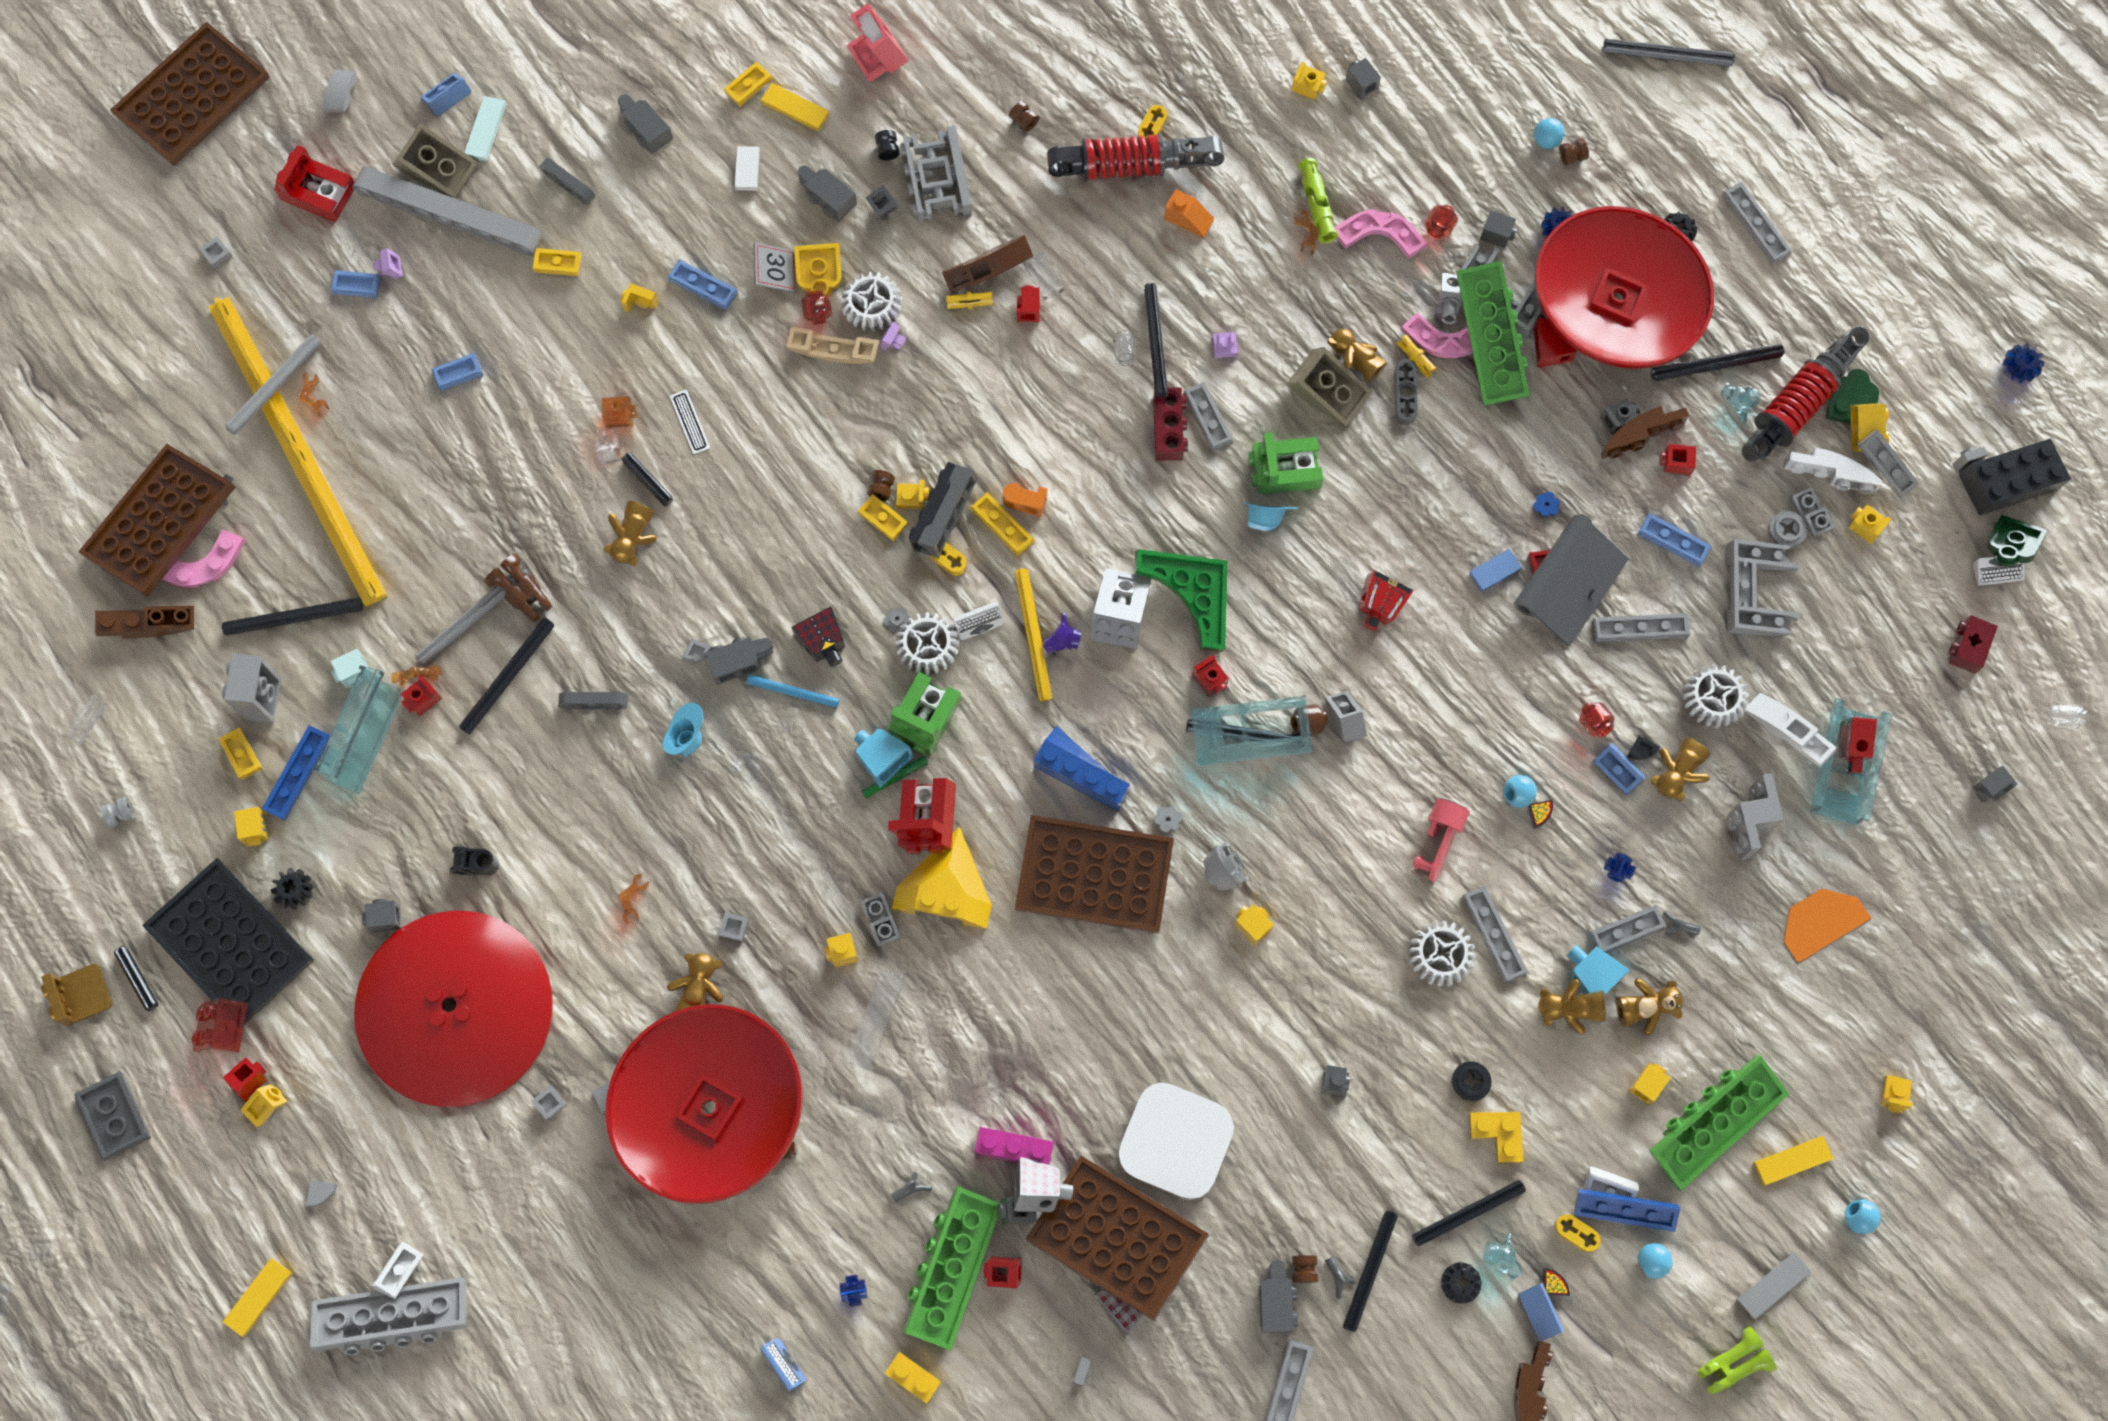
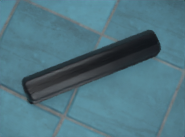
(647, 479)
(136, 978)

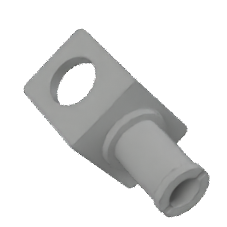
(1449, 299)

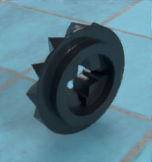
(1689, 225)
(1478, 1073)
(1453, 1291)

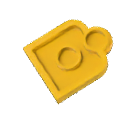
(818, 267)

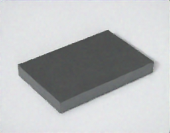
(112, 1116)

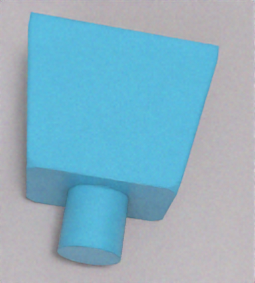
(881, 754)
(1596, 970)

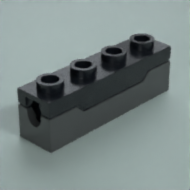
(942, 509)

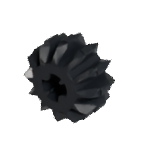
(292, 898)

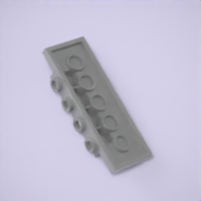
(379, 1320)

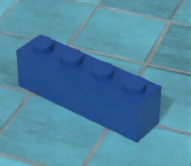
(1076, 768)

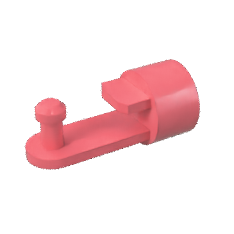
(1450, 817)

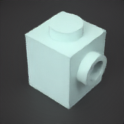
(347, 667)

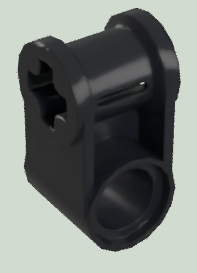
(468, 862)

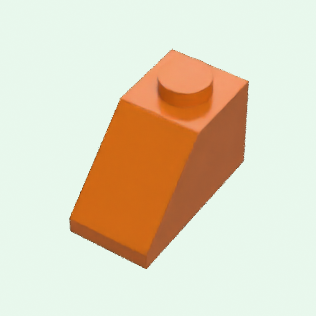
(1188, 213)

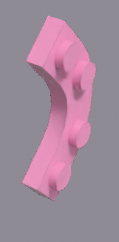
(1382, 223)
(1435, 341)
(210, 567)

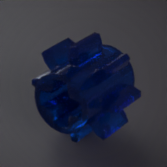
(1619, 867)
(853, 1290)

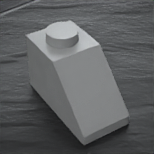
(1346, 716)

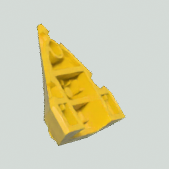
(946, 887)

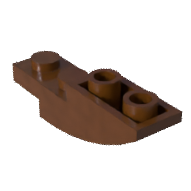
(988, 264)
(1636, 432)
(144, 623)
(1529, 1380)

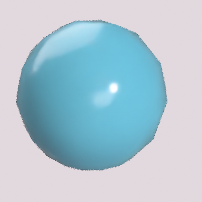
(1549, 133)
(1519, 791)
(1862, 1216)
(1655, 1260)

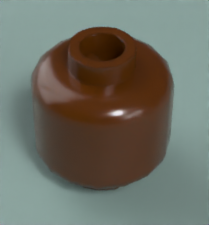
(1317, 720)

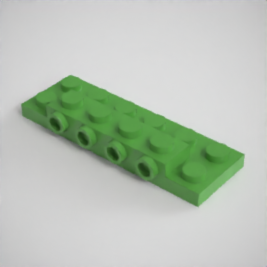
(1493, 333)
(1717, 1120)
(950, 1268)

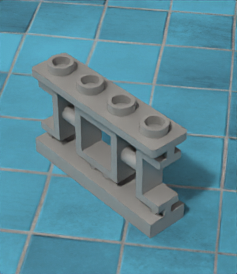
(953, 172)

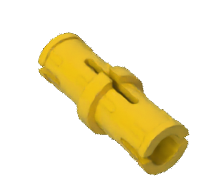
(969, 300)
(1417, 356)

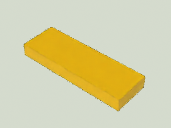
(795, 107)
(1002, 524)
(1793, 1160)
(257, 1297)

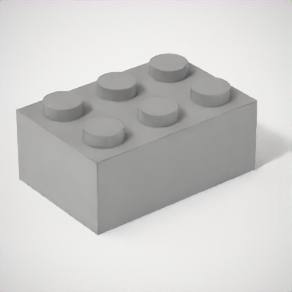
(252, 688)

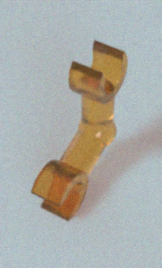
(1308, 224)
(306, 392)
(430, 672)
(625, 897)

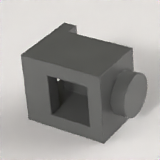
(882, 201)
(1614, 419)
(1995, 785)
(1335, 1081)
(1005, 1212)

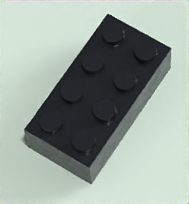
(2014, 477)

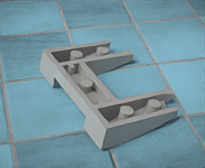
(1527, 310)
(1744, 560)

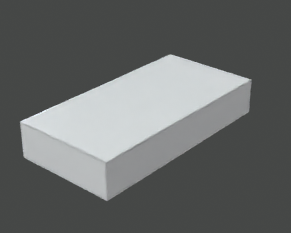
(747, 168)

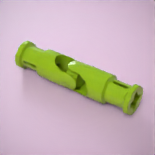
(1316, 197)

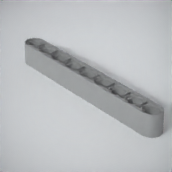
(447, 211)

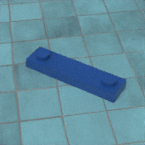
(296, 773)
(1626, 1210)

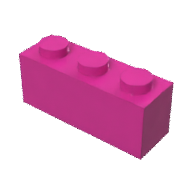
(1012, 1146)

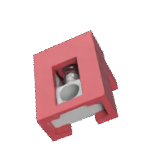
(877, 47)

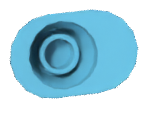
(1265, 517)
(684, 733)

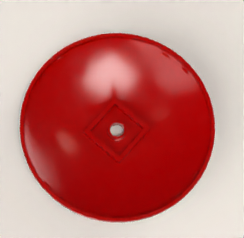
(1645, 261)
(490, 1034)
(661, 1095)

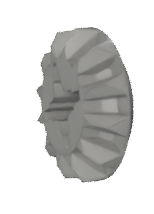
(1784, 519)

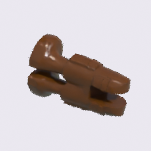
(523, 594)

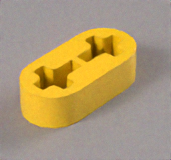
(1148, 123)
(946, 564)
(1580, 1228)

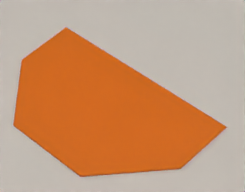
(1821, 921)

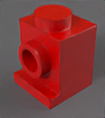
(1028, 304)
(1684, 456)
(1208, 684)
(426, 699)
(245, 1078)
(995, 1278)

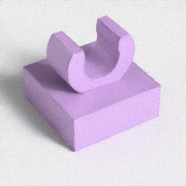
(389, 264)
(892, 338)
(1225, 345)

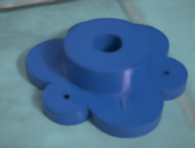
(1546, 499)

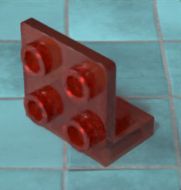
(219, 1026)

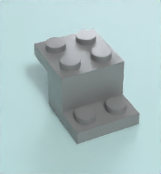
(1755, 817)

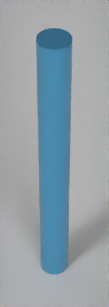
(793, 691)

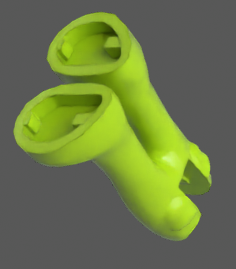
(1721, 1364)

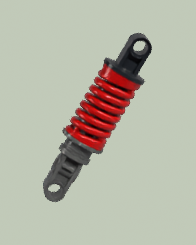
(1132, 155)
(1803, 395)

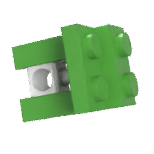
(1291, 476)
(915, 730)

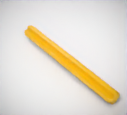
(1033, 635)

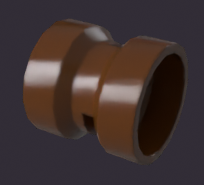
(1024, 116)
(1575, 151)
(881, 484)
(1305, 1275)

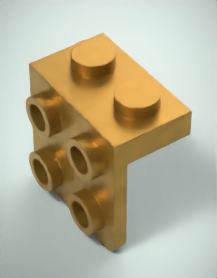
(76, 994)

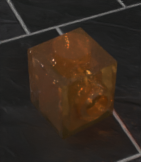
(618, 412)

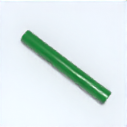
(903, 772)

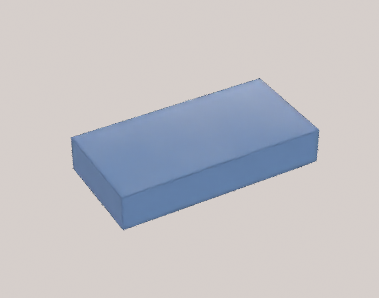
(355, 284)
(457, 372)
(1495, 570)
(1541, 1312)

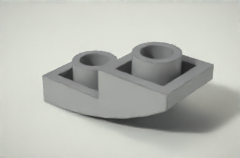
(338, 91)
(1809, 508)
(880, 919)

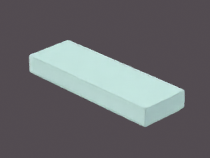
(485, 128)

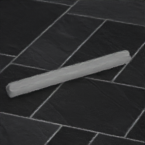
(266, 391)
(463, 622)

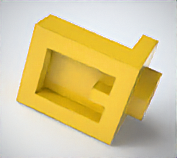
(641, 296)
(912, 495)
(1896, 1094)
(263, 1104)

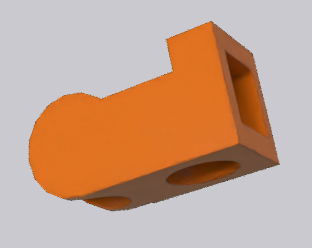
(1025, 500)

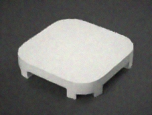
(1176, 1141)

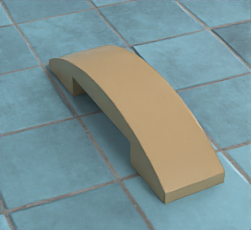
(832, 348)

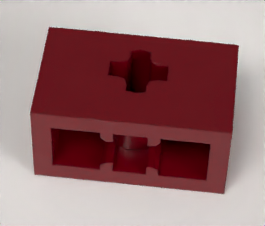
(1972, 644)

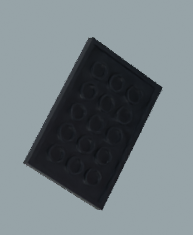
(228, 940)

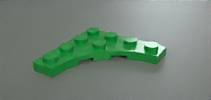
(1198, 583)

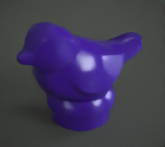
(1062, 637)

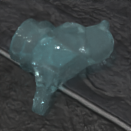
(1741, 399)
(1503, 1257)

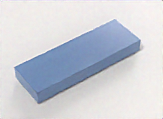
(702, 285)
(1674, 540)

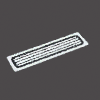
(689, 421)

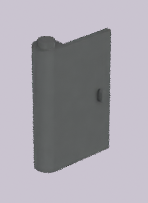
(1571, 579)

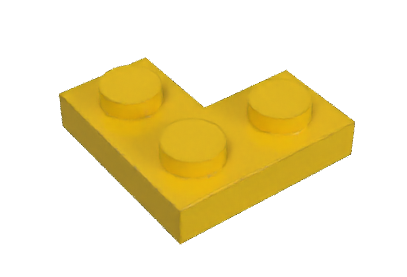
(1504, 1128)

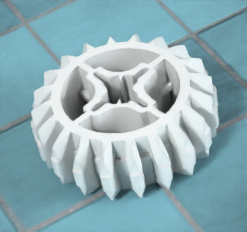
(857, 294)
(936, 627)
(1711, 678)
(1447, 961)

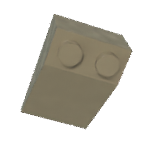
(435, 162)
(1329, 386)

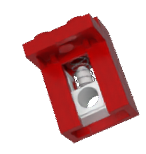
(304, 174)
(924, 823)

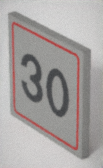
(774, 268)

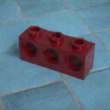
(1164, 434)

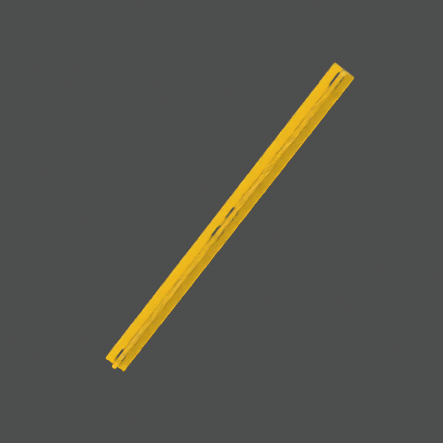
(307, 471)

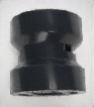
(887, 145)

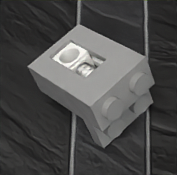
(1120, 608)

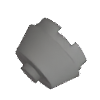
(1224, 868)

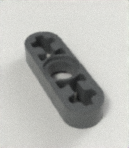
(567, 181)
(1400, 400)
(593, 700)

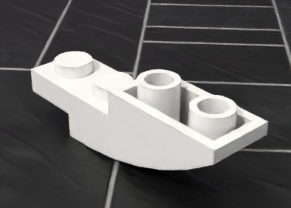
(1843, 471)
(1791, 727)

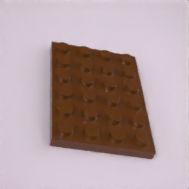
(190, 93)
(157, 519)
(1094, 874)
(1118, 1239)

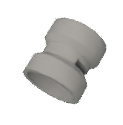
(117, 812)

